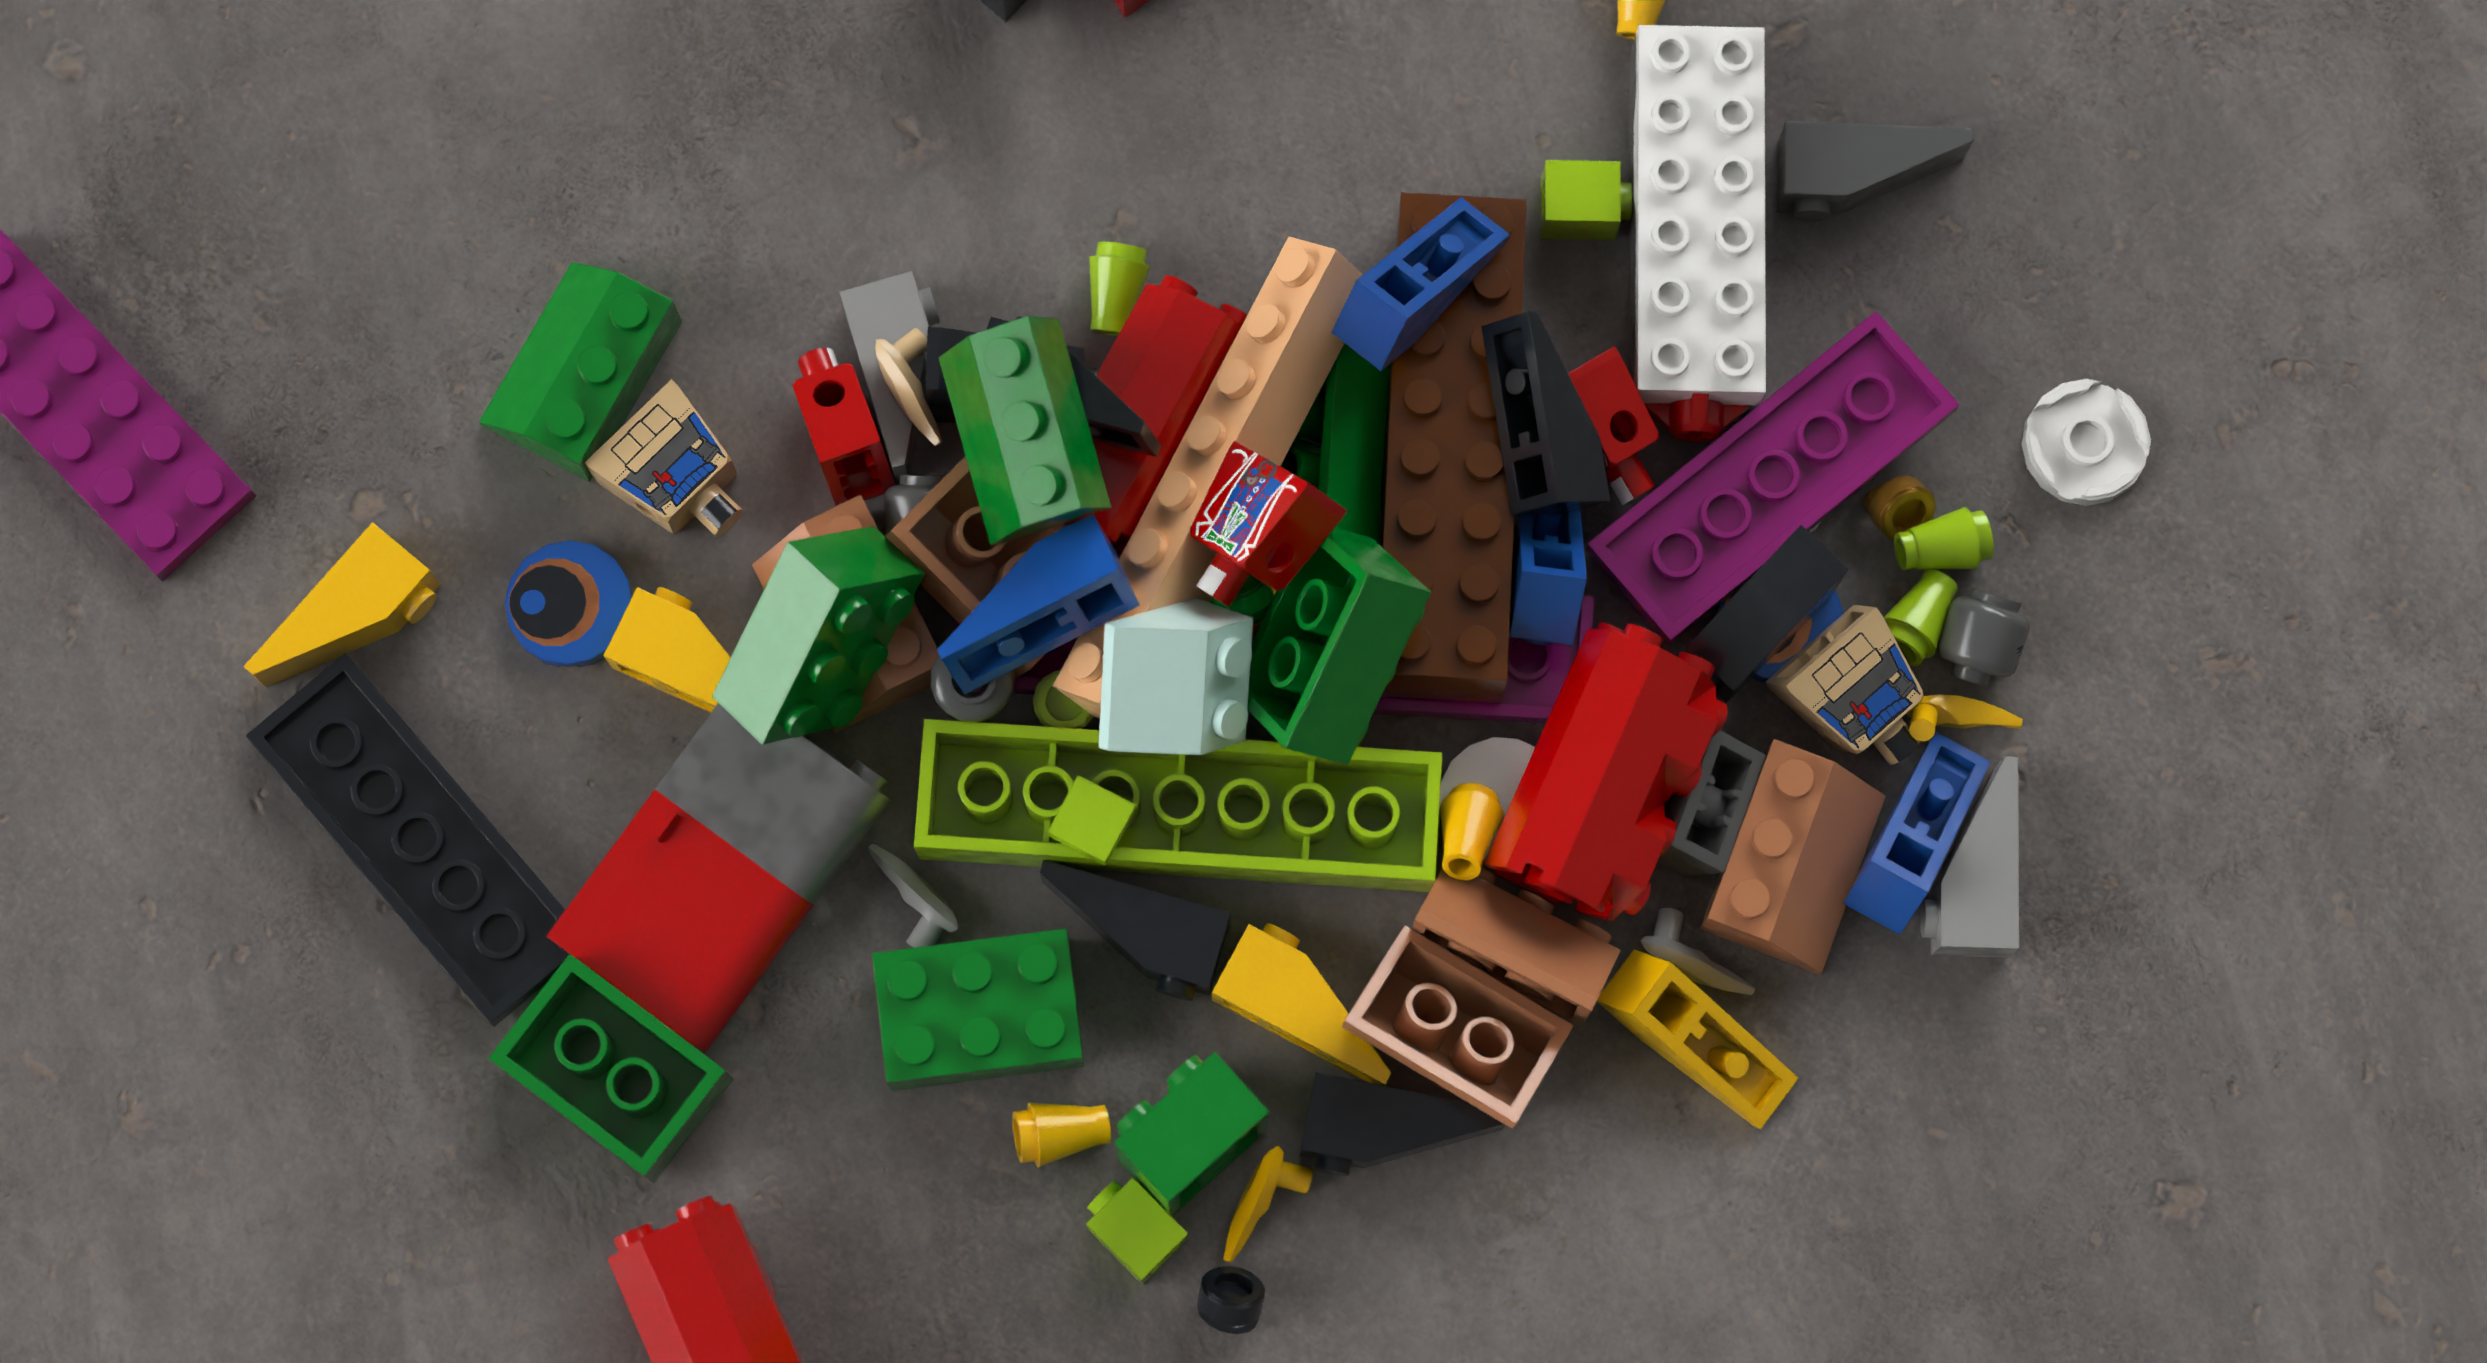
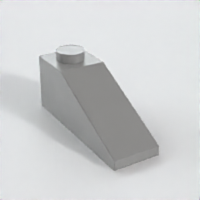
(888, 312)
(1977, 892)

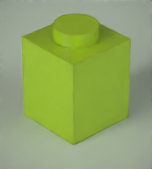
(1583, 200)
(1135, 1228)

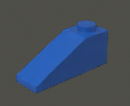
(1417, 283)
(1547, 577)
(1041, 603)
(1917, 834)

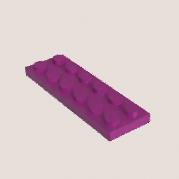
(106, 424)
(1769, 475)

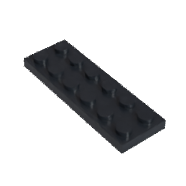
(415, 837)

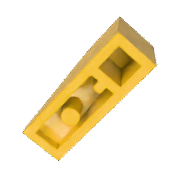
(356, 603)
(668, 648)
(1289, 997)
(1696, 1036)

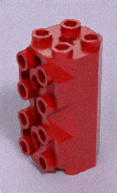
(1162, 373)
(1604, 766)
(701, 1290)

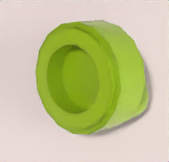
(1055, 708)

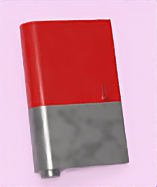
(718, 873)

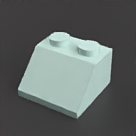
(1176, 680)

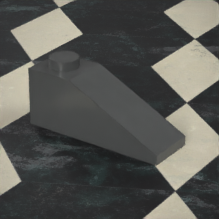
(1842, 165)

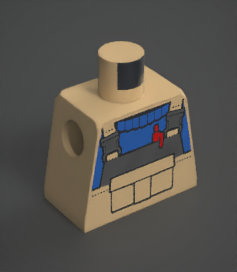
(669, 466)
(1853, 686)

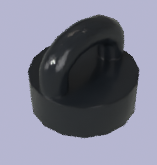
(1230, 1299)

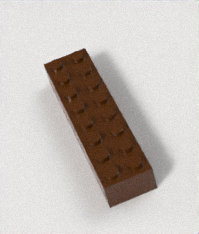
(1447, 478)

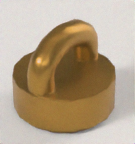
(1899, 505)

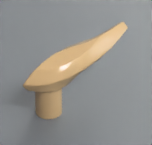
(902, 382)

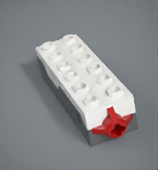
(1697, 225)

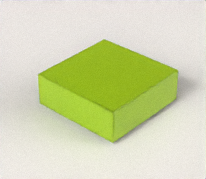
(1091, 820)

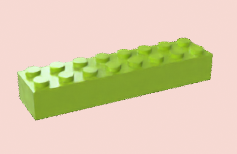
(1212, 815)

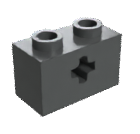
(1714, 810)

